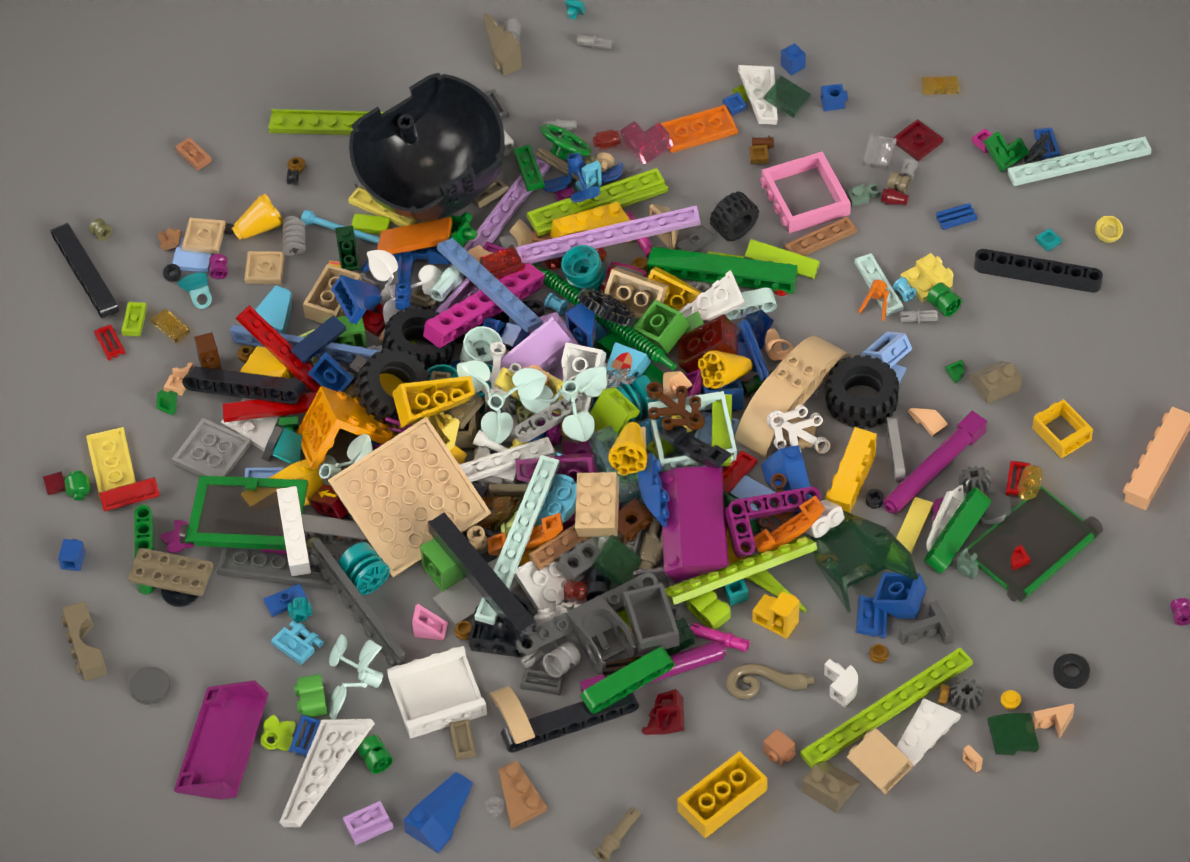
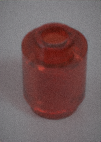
(606, 139)

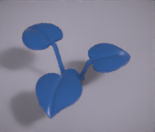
(575, 165)

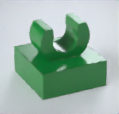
(167, 401)
(289, 423)

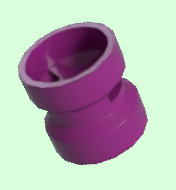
(218, 266)
(1181, 611)

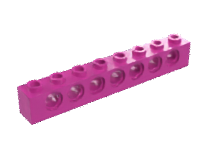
(475, 308)

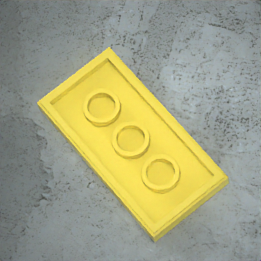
(110, 459)

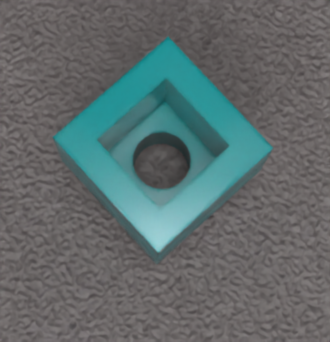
(736, 592)

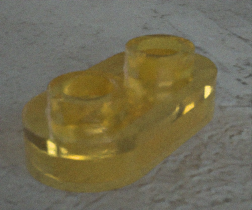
(1030, 482)

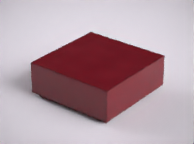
(54, 483)

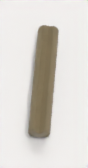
(555, 162)

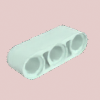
(754, 300)

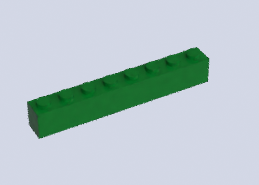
(713, 267)

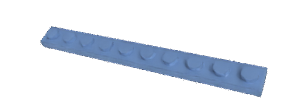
(340, 352)

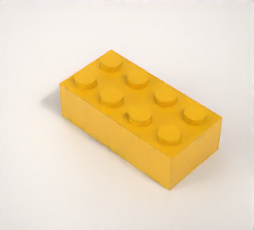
(722, 794)

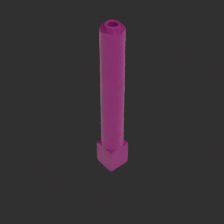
(967, 433)
(683, 662)

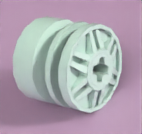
(477, 344)

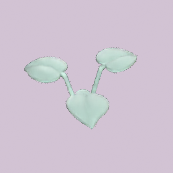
(527, 381)
(580, 425)
(357, 449)
(366, 675)

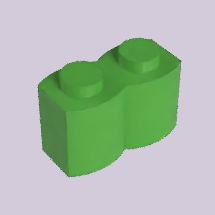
(312, 696)

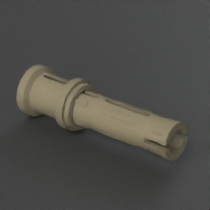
(612, 841)

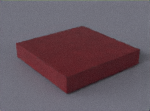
(918, 140)

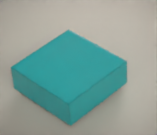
(1048, 239)

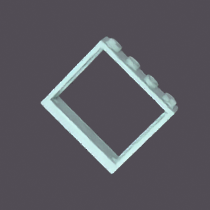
(684, 461)

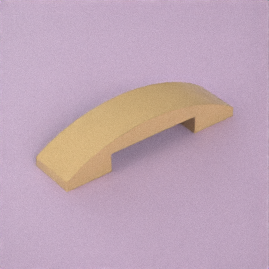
(513, 714)

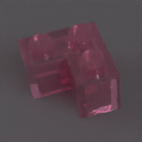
(646, 144)

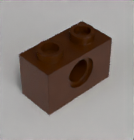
(207, 351)
(635, 513)

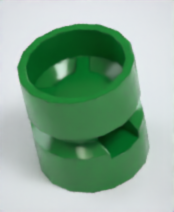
(944, 300)
(375, 754)

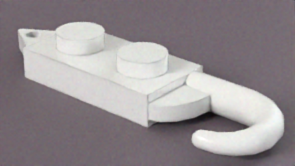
(947, 509)

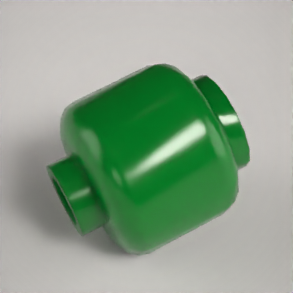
(77, 485)

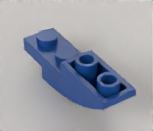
(652, 491)

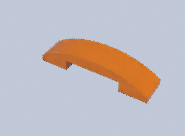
(792, 528)
(541, 534)

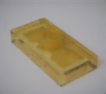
(940, 85)
(170, 325)

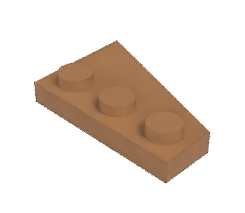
(520, 795)

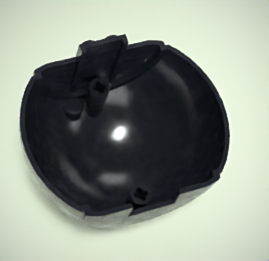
(430, 149)

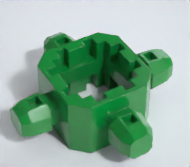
(461, 229)

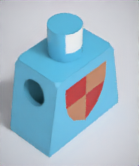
(626, 357)

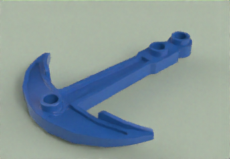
(405, 271)

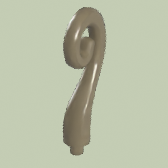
(788, 681)

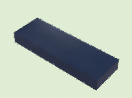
(318, 339)

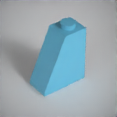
(277, 308)

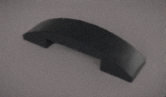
(695, 448)

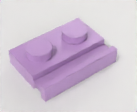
(367, 823)

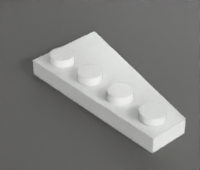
(757, 83)
(717, 300)
(925, 729)

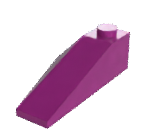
(569, 465)

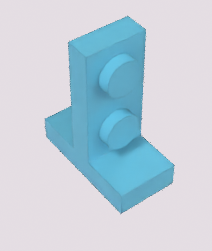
(591, 175)

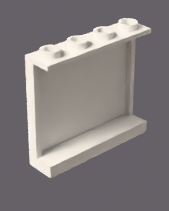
(436, 692)

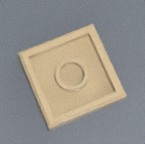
(203, 235)
(264, 267)

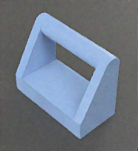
(893, 351)

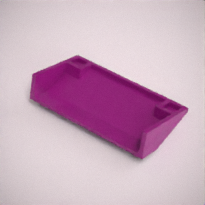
(696, 522)
(222, 740)

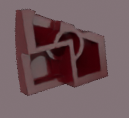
(666, 715)

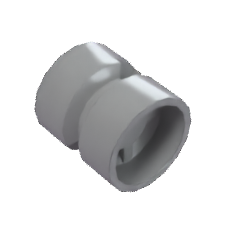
(561, 659)

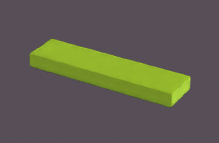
(764, 252)
(719, 428)

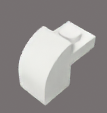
(844, 682)

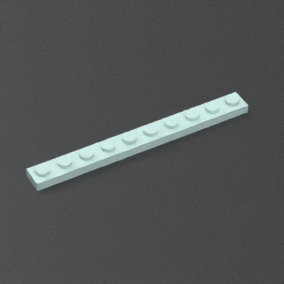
(521, 530)

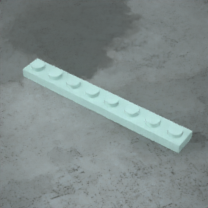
(1079, 161)

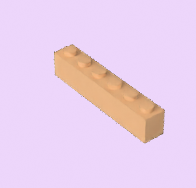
(1157, 459)

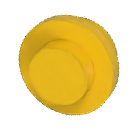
(1010, 700)

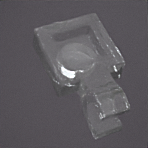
(616, 376)

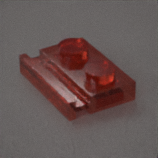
(503, 262)

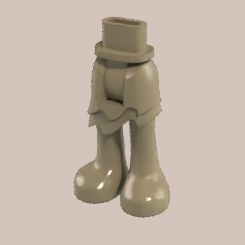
(652, 547)

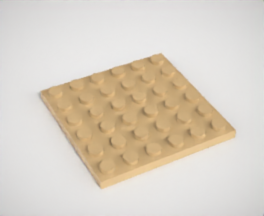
(403, 488)

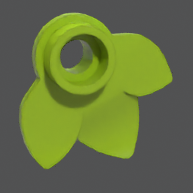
(280, 732)

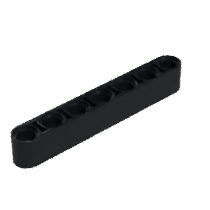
(84, 270)
(1038, 270)
(244, 385)
(569, 720)

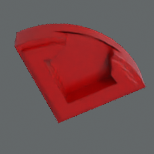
(1019, 558)

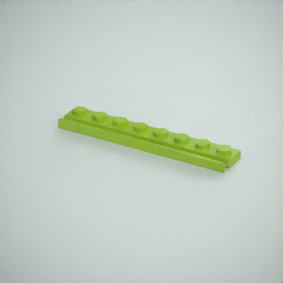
(313, 121)
(624, 192)
(739, 570)

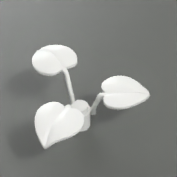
(382, 266)

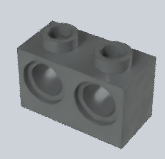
(581, 562)

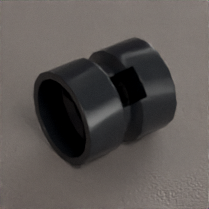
(596, 583)

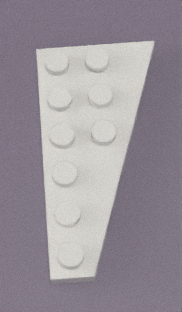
(547, 586)

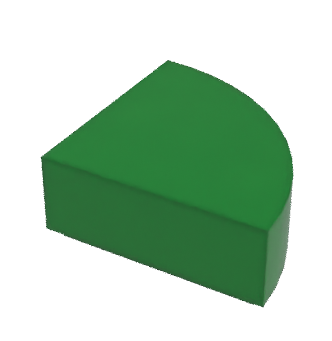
(955, 371)

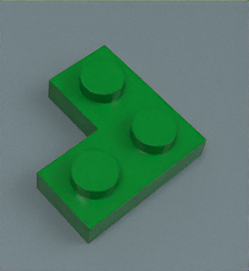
(1004, 154)

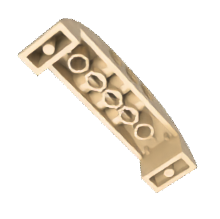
(785, 389)

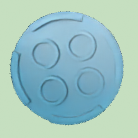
(559, 499)

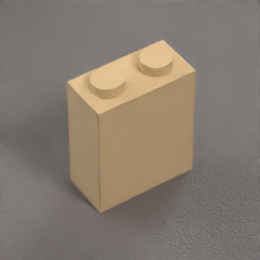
(879, 760)

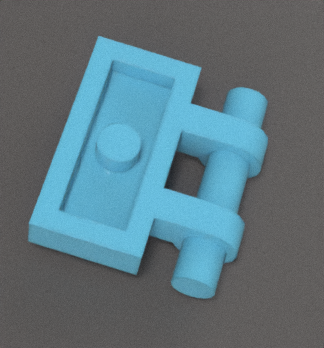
(295, 647)

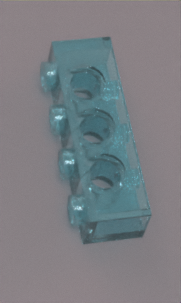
(599, 443)

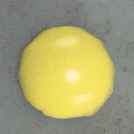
(1108, 229)

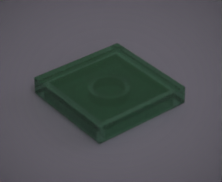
(787, 96)
(617, 561)

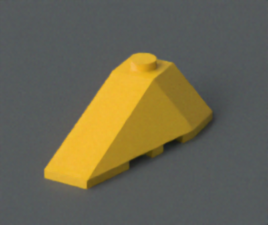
(678, 291)
(302, 471)

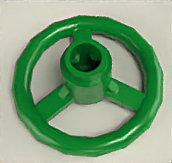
(563, 143)

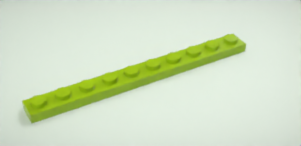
(886, 708)

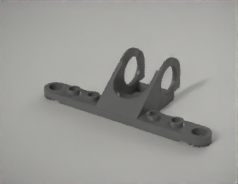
(590, 621)

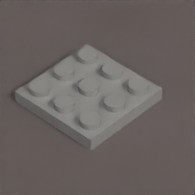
(211, 450)

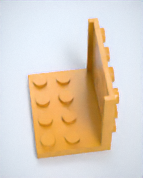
(330, 413)

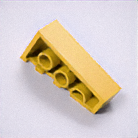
(588, 220)
(428, 398)
(853, 469)

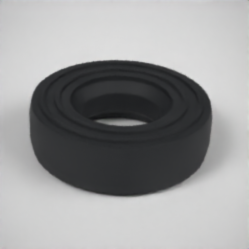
(1071, 682)

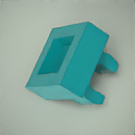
(574, 7)

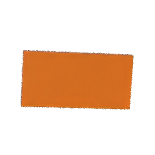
(700, 128)
(415, 236)

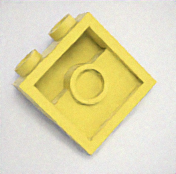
(927, 274)

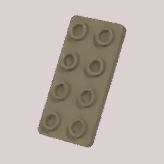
(170, 572)

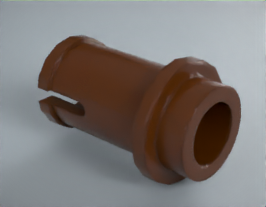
(769, 141)

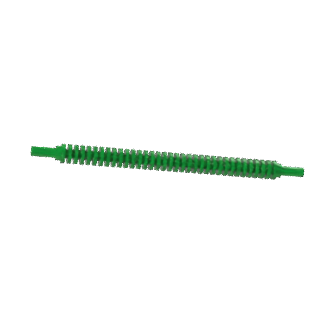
(627, 333)

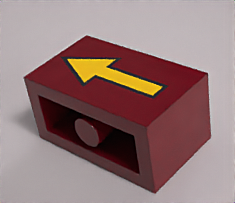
(327, 502)

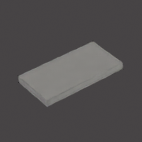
(462, 598)

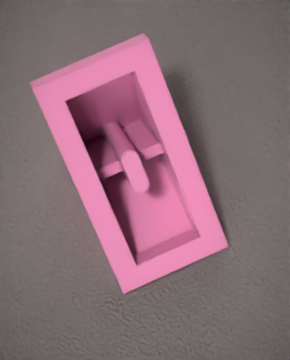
(428, 624)

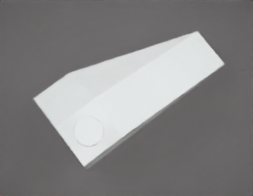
(577, 359)

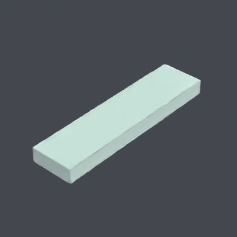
(871, 271)

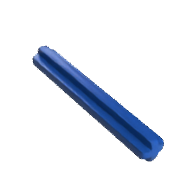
(754, 350)

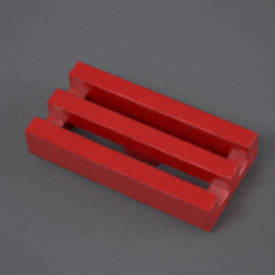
(113, 352)
(1014, 463)

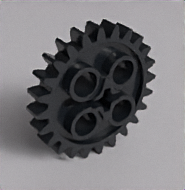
(606, 307)

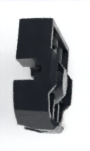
(494, 635)

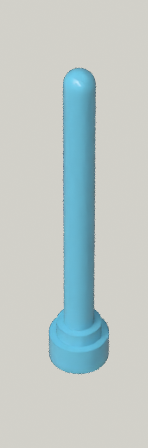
(310, 218)

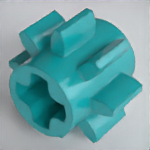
(300, 609)

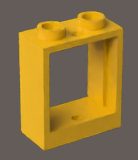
(1072, 442)

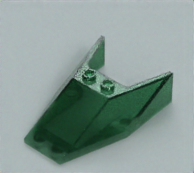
(858, 551)

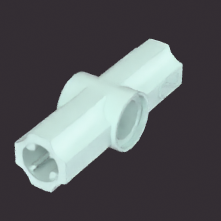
(447, 282)

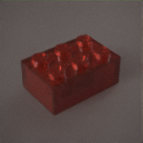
(716, 335)

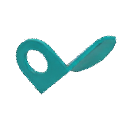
(196, 285)
(288, 446)

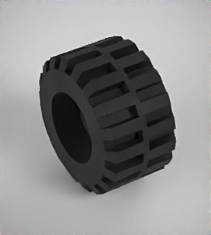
(734, 216)

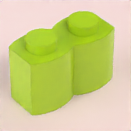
(709, 609)

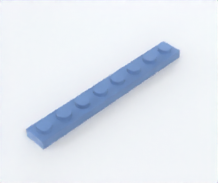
(489, 285)

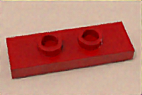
(739, 468)
(129, 494)

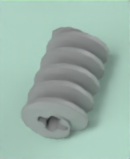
(293, 236)

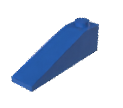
(790, 464)
(437, 814)

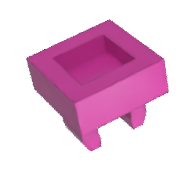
(978, 139)

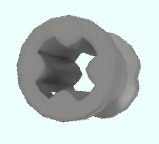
(908, 169)

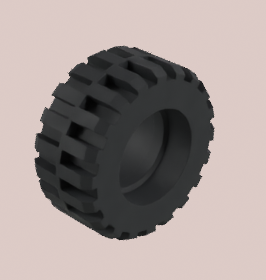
(410, 325)
(391, 362)
(857, 410)

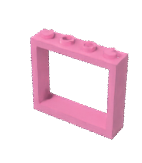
(813, 217)

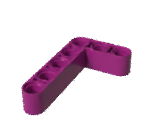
(764, 509)

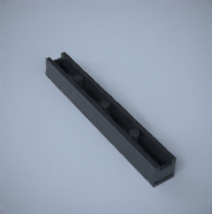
(482, 576)

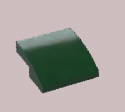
(1013, 733)

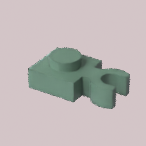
(860, 195)
(966, 564)

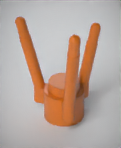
(877, 291)

